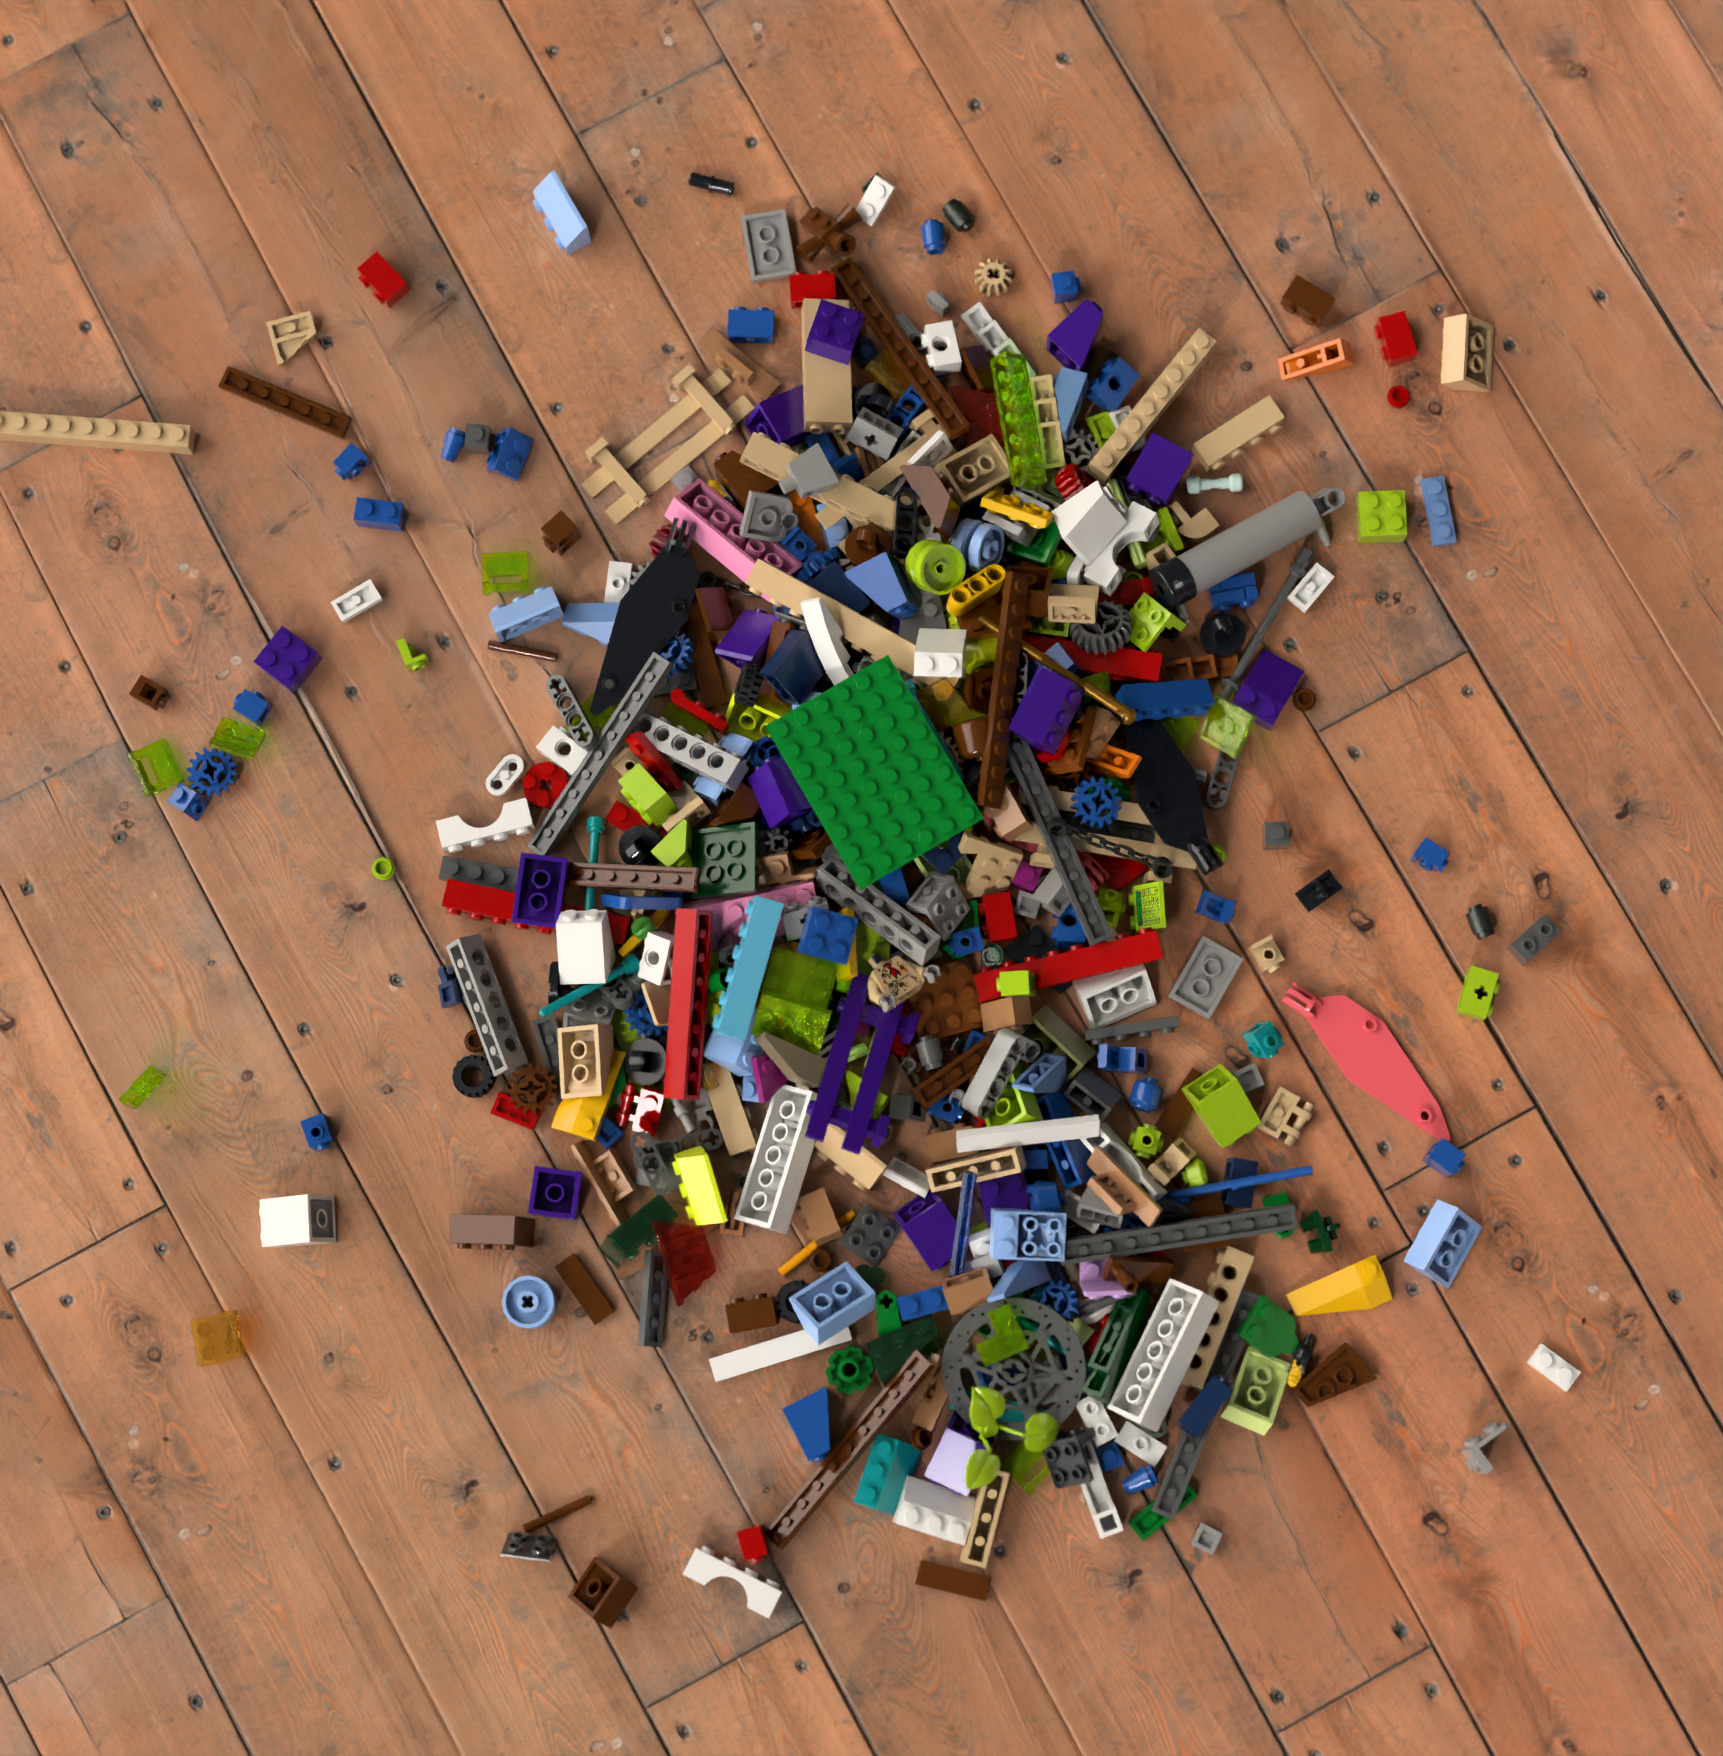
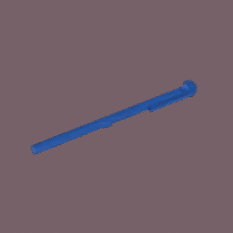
(1183, 1194)

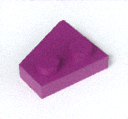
(767, 1077)

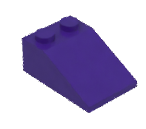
(1268, 688)
(540, 889)

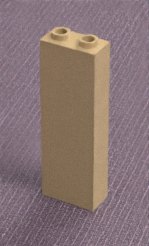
(825, 382)

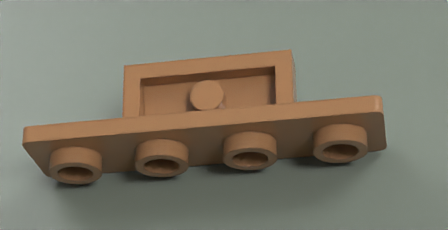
(739, 364)
(779, 869)
(608, 1179)
(1119, 1189)
(933, 1393)

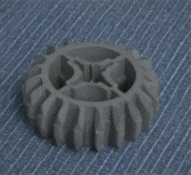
(1115, 630)

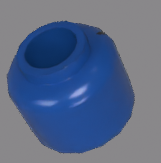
(1146, 1094)

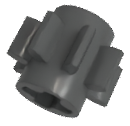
(775, 845)

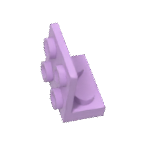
(1094, 1284)

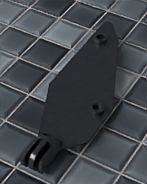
(648, 617)
(1169, 792)

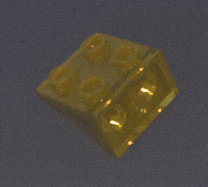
(887, 373)
(942, 703)
(217, 1338)

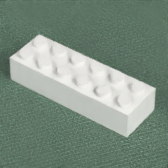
(778, 1162)
(1163, 1354)

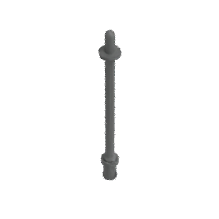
(1296, 572)

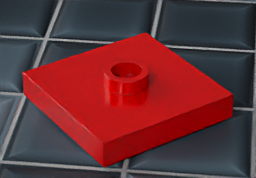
(1120, 869)

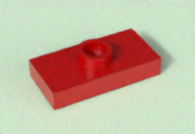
(505, 1109)

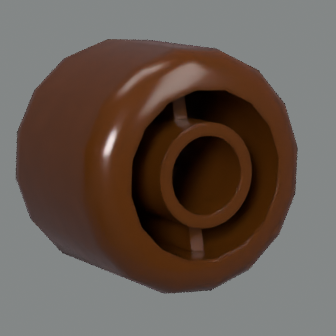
(971, 737)

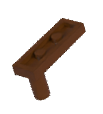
(1130, 1270)

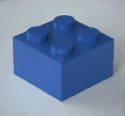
(827, 935)

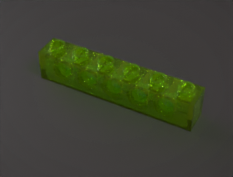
(1018, 420)

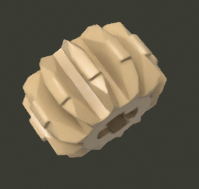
(993, 284)

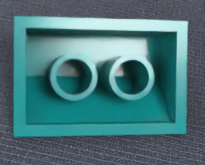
(886, 1473)

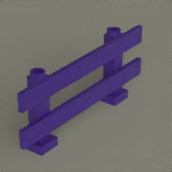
(858, 1121)

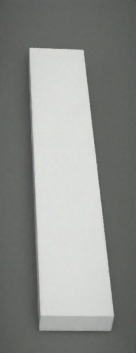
(1027, 1133)
(770, 1353)

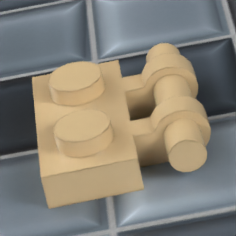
(1278, 1113)

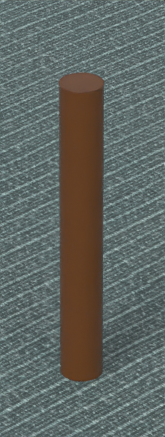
(522, 651)
(557, 1514)

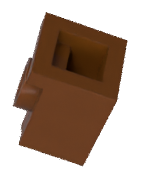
(144, 688)

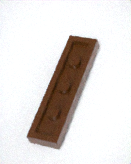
(952, 1074)

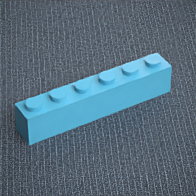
(748, 968)

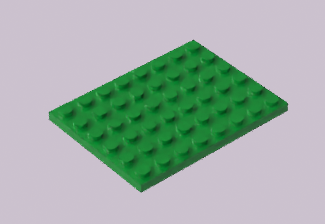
(874, 772)

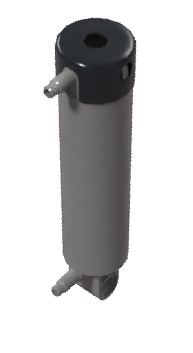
(1242, 546)

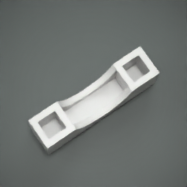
(1139, 527)
(514, 818)
(1124, 1157)
(1099, 1499)
(761, 1595)

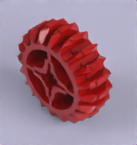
(1071, 481)

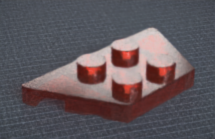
(981, 413)
(684, 1256)

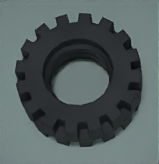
(748, 685)
(459, 1072)
(782, 1297)

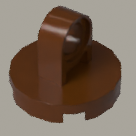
(866, 543)
(978, 689)

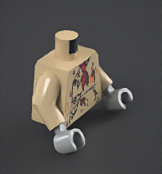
(896, 980)

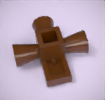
(828, 233)

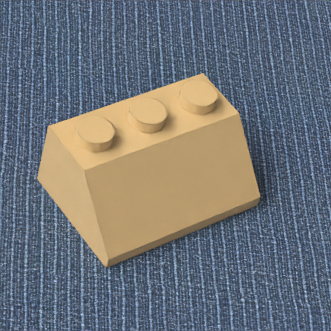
(1467, 353)
(864, 1168)

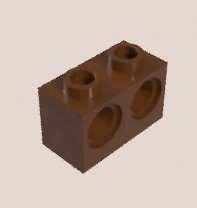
(560, 533)

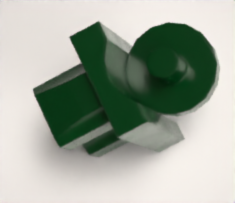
(1322, 1243)

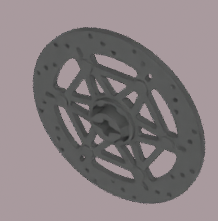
(1058, 1328)

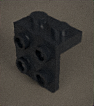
(1068, 1459)

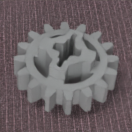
(1084, 455)

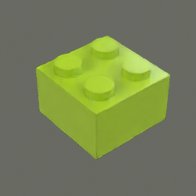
(1381, 516)
(647, 796)

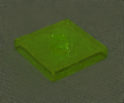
(1227, 726)
(142, 1087)

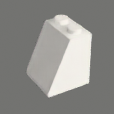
(1090, 521)
(940, 653)
(584, 947)
(297, 1220)

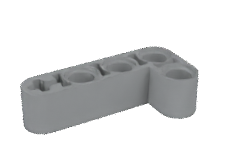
(997, 1069)

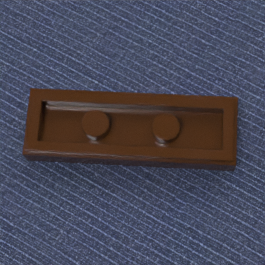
(1177, 1109)
(584, 1289)
(953, 1580)

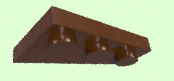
(1333, 1376)

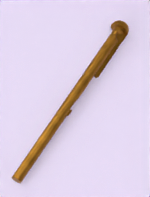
(1091, 689)

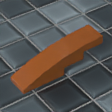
(1202, 667)

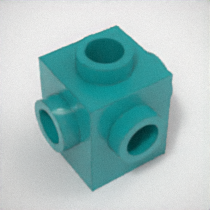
(1263, 1040)

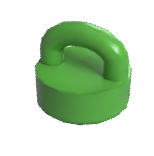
(641, 927)

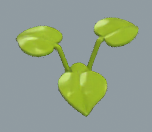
(984, 1408)

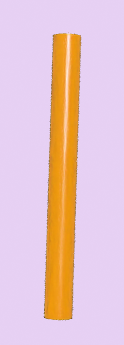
(812, 1246)

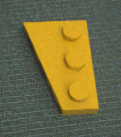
(997, 503)

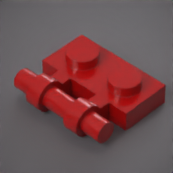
(648, 1110)

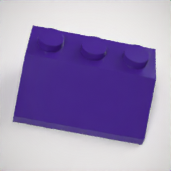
(1046, 710)

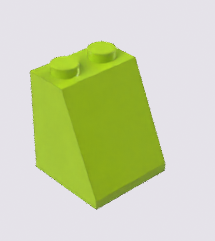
(1222, 1106)

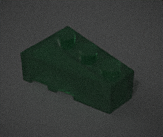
(636, 1232)
(896, 1347)

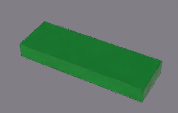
(1147, 1522)

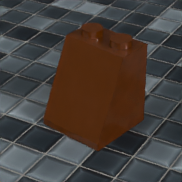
(741, 478)

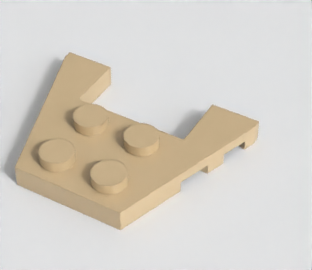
(992, 867)

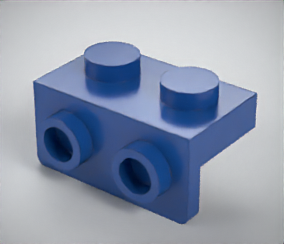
(509, 453)

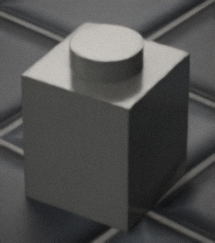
(478, 438)
(1275, 835)
(906, 1109)

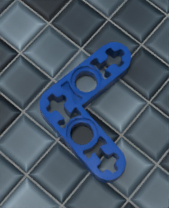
(640, 902)

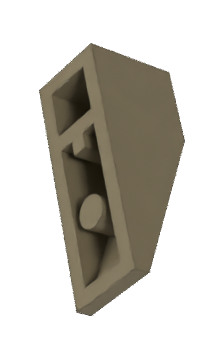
(794, 1062)

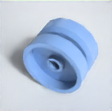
(979, 543)
(515, 1301)

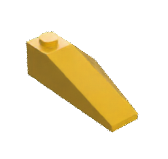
(586, 1114)
(1349, 1289)

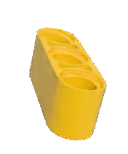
(982, 583)

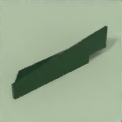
(1115, 1347)

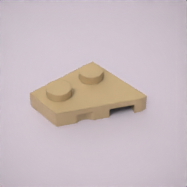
(291, 334)

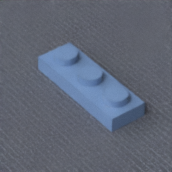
(1438, 511)

